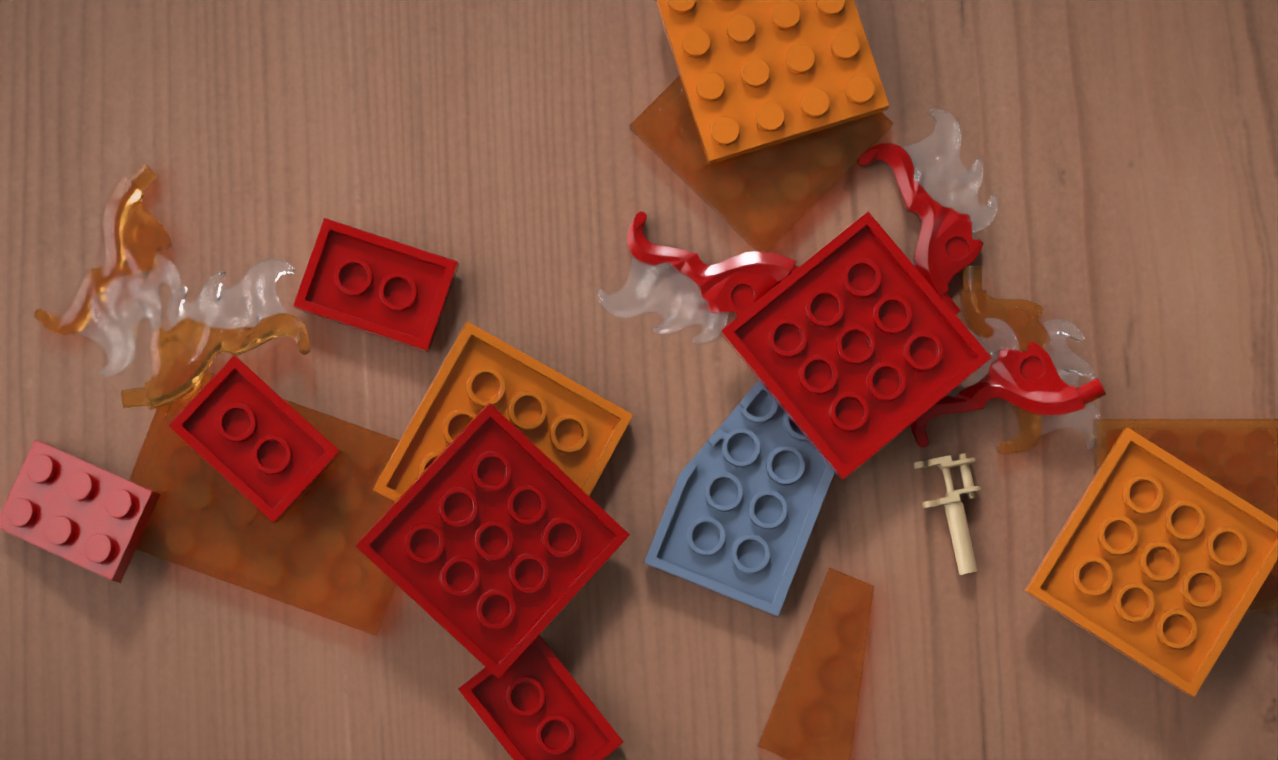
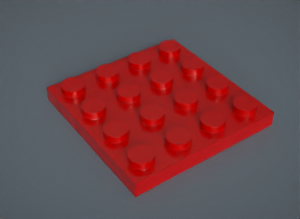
(855, 345)
(492, 540)

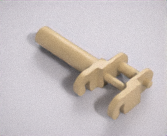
(955, 509)

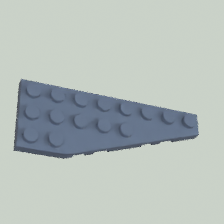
(744, 506)

